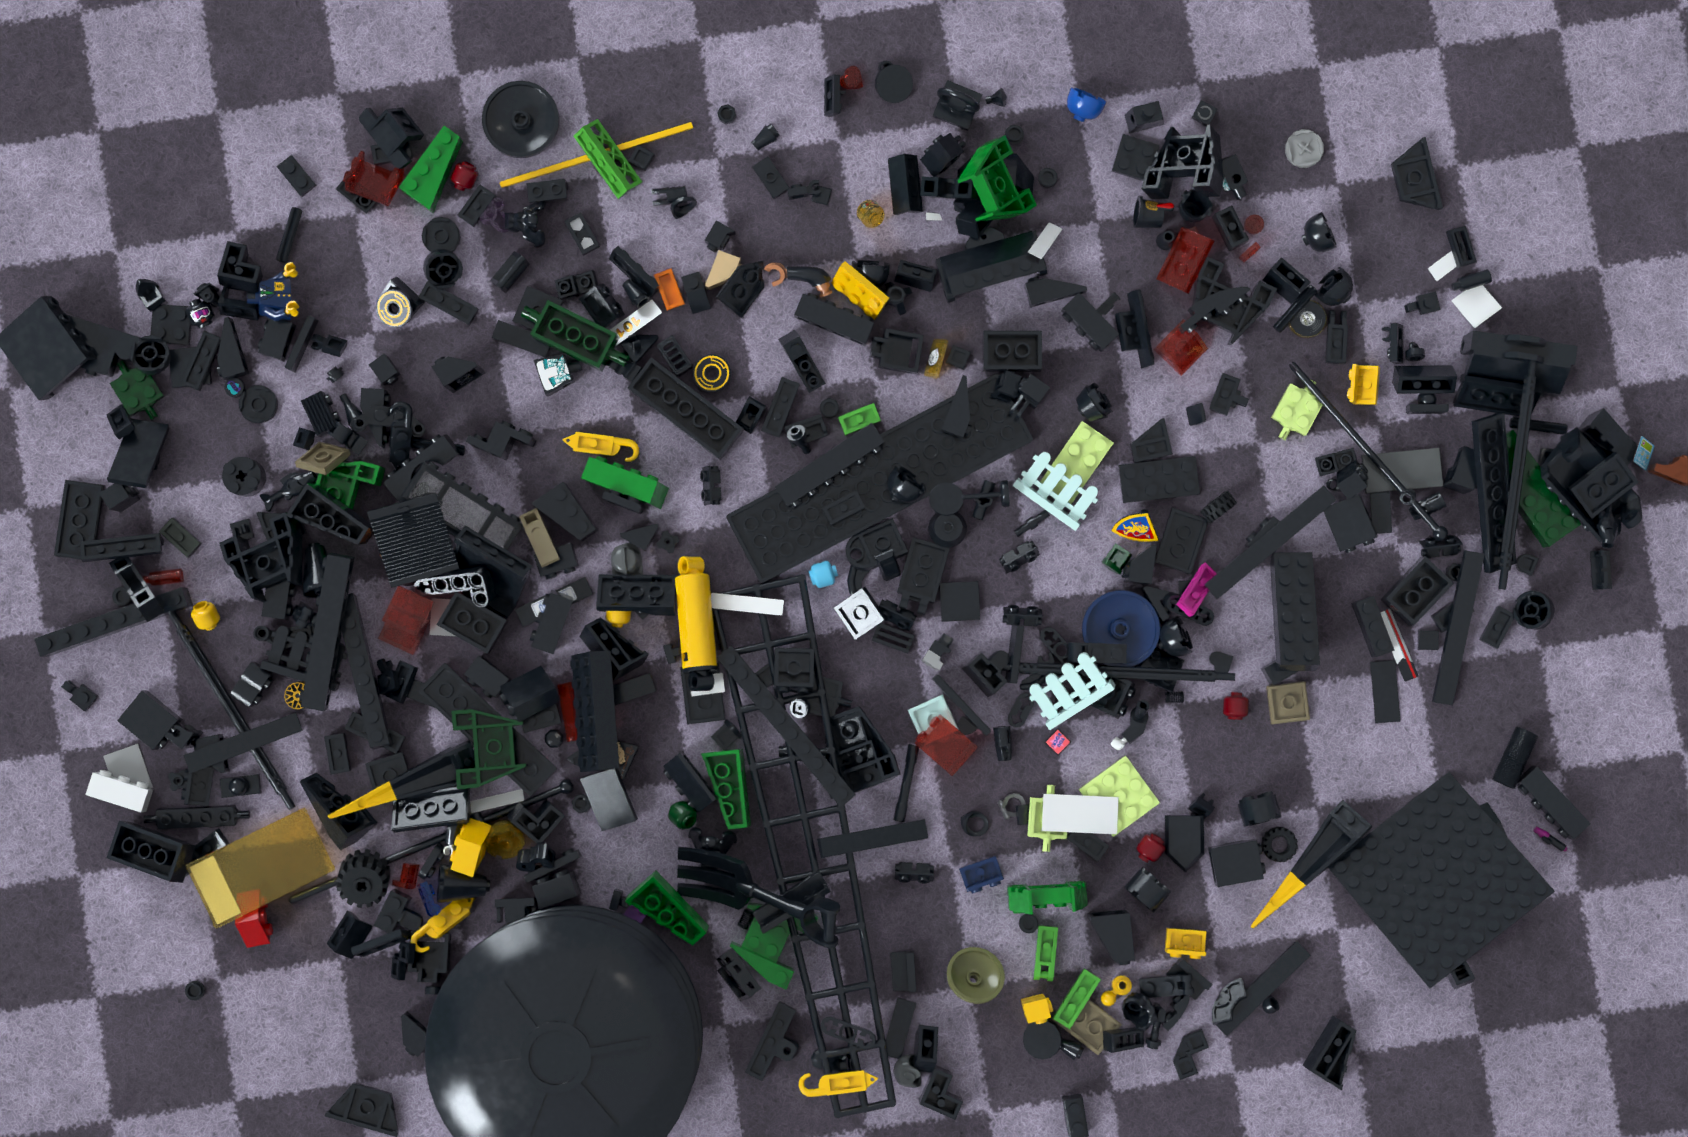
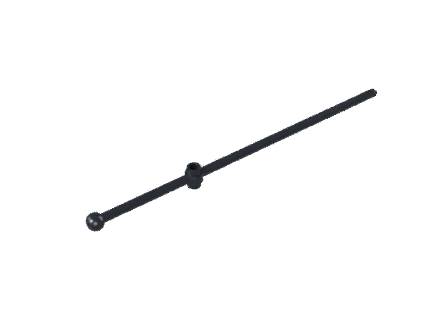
(564, 787)

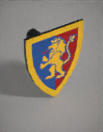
(1136, 527)

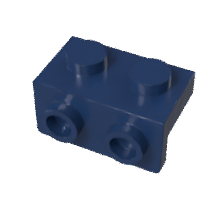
(981, 874)

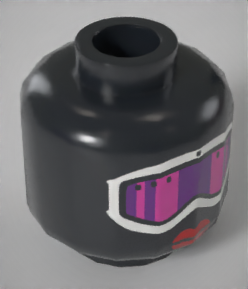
(200, 313)

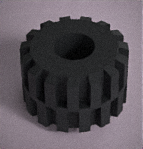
(363, 878)

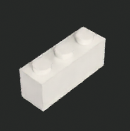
(119, 791)

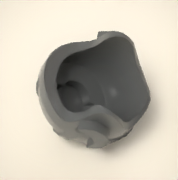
(905, 1072)

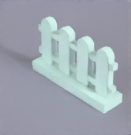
(1061, 500)
(1081, 689)

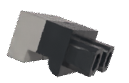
(936, 650)

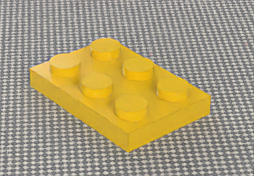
(859, 290)

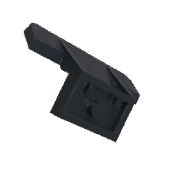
(392, 132)

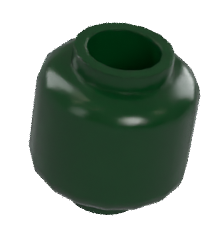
(682, 815)

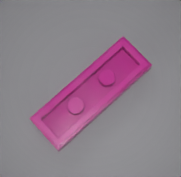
(1196, 590)

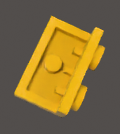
(1363, 384)
(1185, 942)

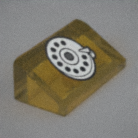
(935, 358)

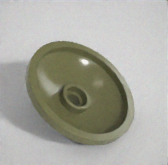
(981, 966)

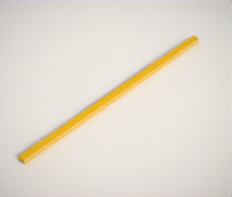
(582, 159)

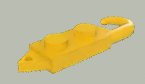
(601, 444)
(443, 922)
(838, 1083)

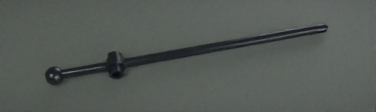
(1439, 532)

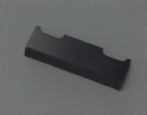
(1108, 304)

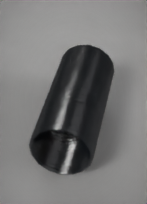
(1518, 753)

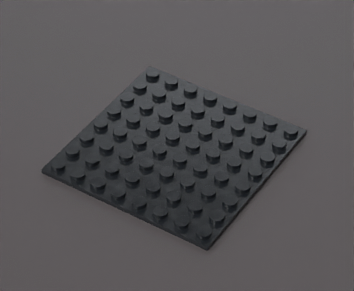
(1440, 880)

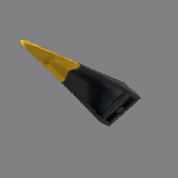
(428, 776)
(1335, 837)

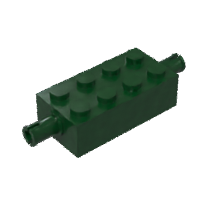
(575, 336)

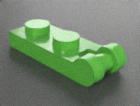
(1045, 952)

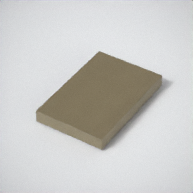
(1090, 1026)

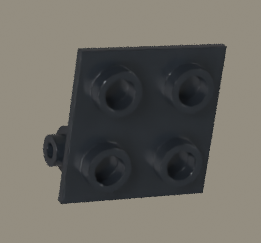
(1162, 659)

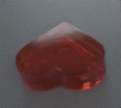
(851, 78)

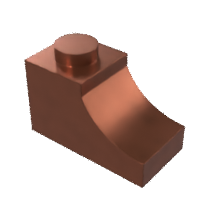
(1675, 471)

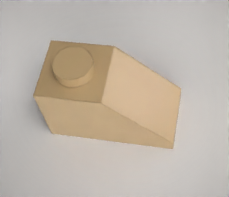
(722, 269)

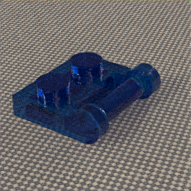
(426, 892)

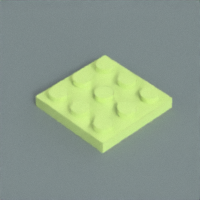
(1126, 783)

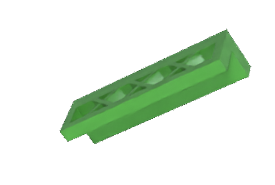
(604, 160)

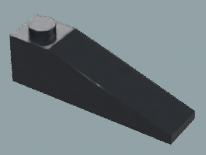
(342, 829)

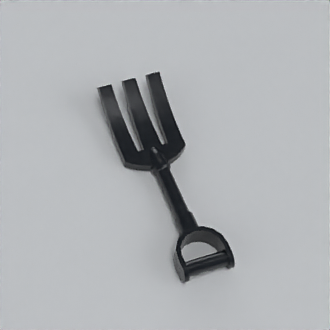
(743, 889)

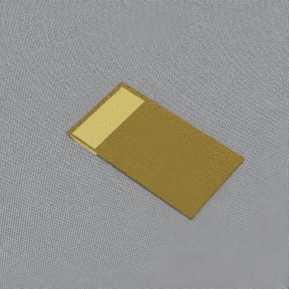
(260, 867)

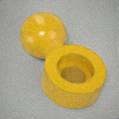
(1108, 997)

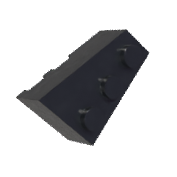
(604, 637)
(1331, 1052)

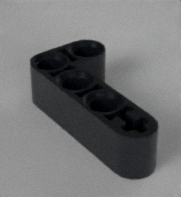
(454, 584)

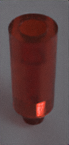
(164, 577)

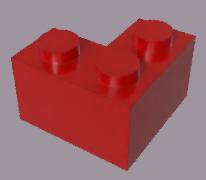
(254, 927)

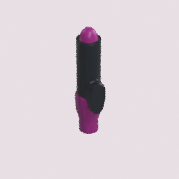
(1549, 839)

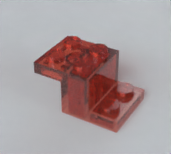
(406, 620)

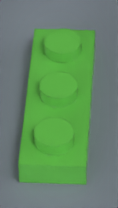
(1076, 998)

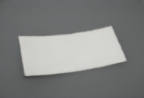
(1474, 303)

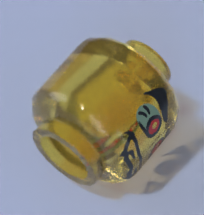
(870, 213)

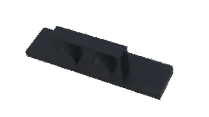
(1134, 329)

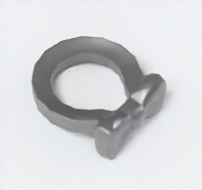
(1002, 804)

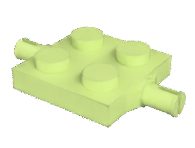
(1296, 410)
(1035, 822)

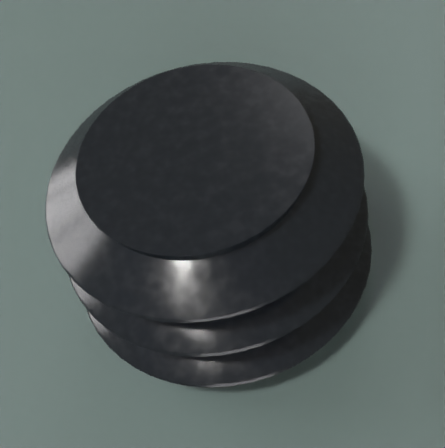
(565, 1031)

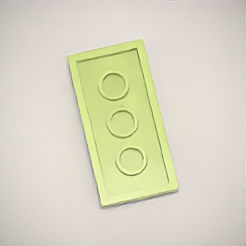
(1081, 456)

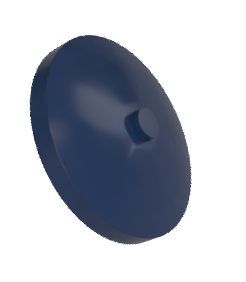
(1123, 619)

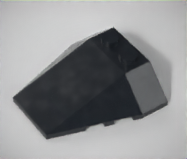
(861, 751)

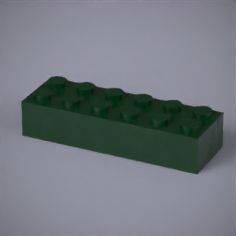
(1538, 505)

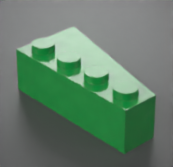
(730, 785)
(668, 908)

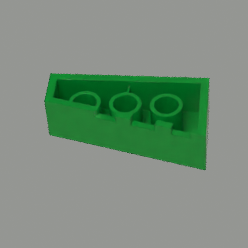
(432, 169)
(625, 482)

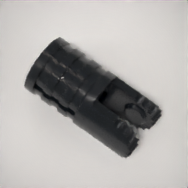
(672, 194)

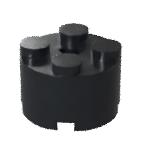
(251, 484)
(1259, 810)
(1147, 889)

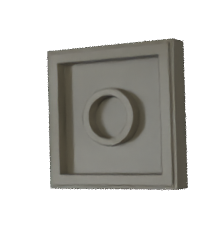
(322, 458)
(1288, 702)

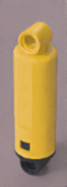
(696, 623)

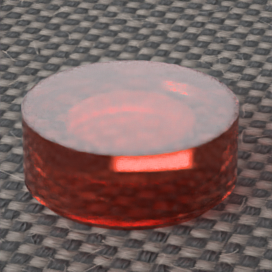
(1254, 224)

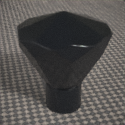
(998, 98)

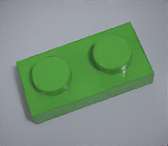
(859, 419)

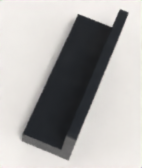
(905, 184)

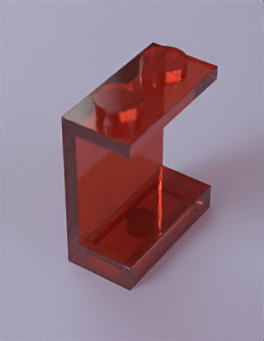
(372, 181)
(945, 744)

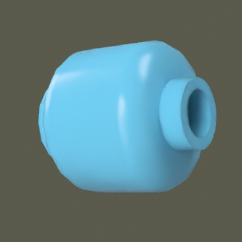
(823, 574)

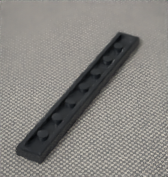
(1270, 542)
(1458, 627)

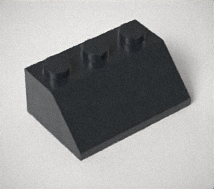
(456, 372)
(689, 782)

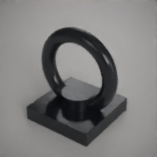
(957, 105)

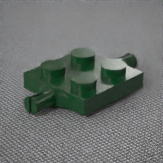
(136, 391)

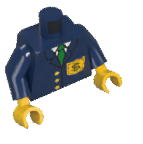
(275, 295)

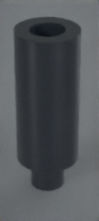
(1472, 280)

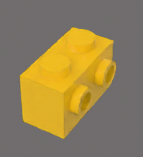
(1037, 1008)

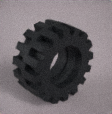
(1218, 506)
(1291, 844)

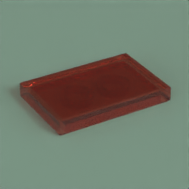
(1185, 260)

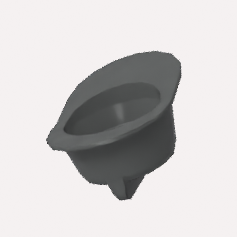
(626, 560)

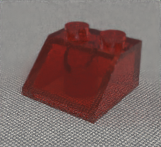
(1181, 349)

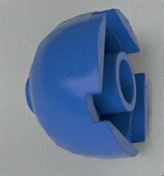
(1084, 104)

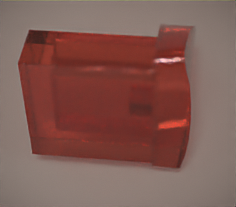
(408, 876)

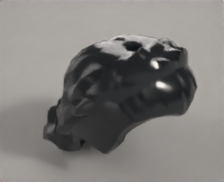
(1139, 1011)

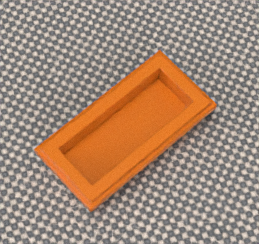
(669, 289)

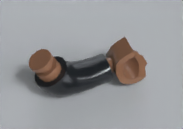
(813, 275)

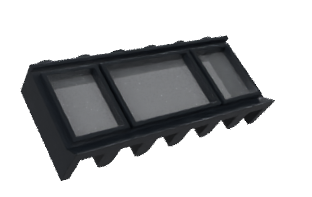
(462, 506)

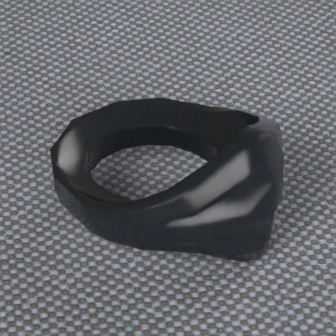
(680, 211)
(971, 814)

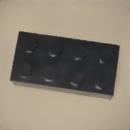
(150, 851)

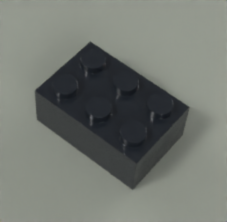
(1012, 351)
(1417, 591)
(472, 623)

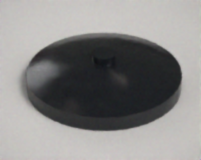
(520, 119)

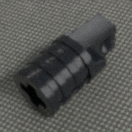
(1430, 504)
(1003, 742)

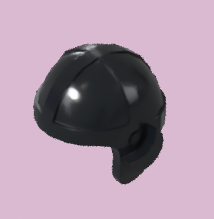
(1194, 207)

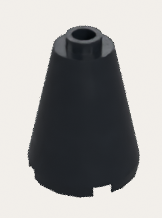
(313, 569)
(458, 886)

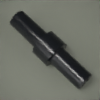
(1031, 523)

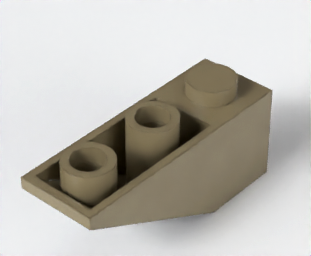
(539, 537)

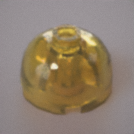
(504, 840)

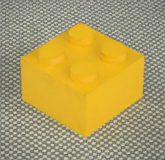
(470, 847)

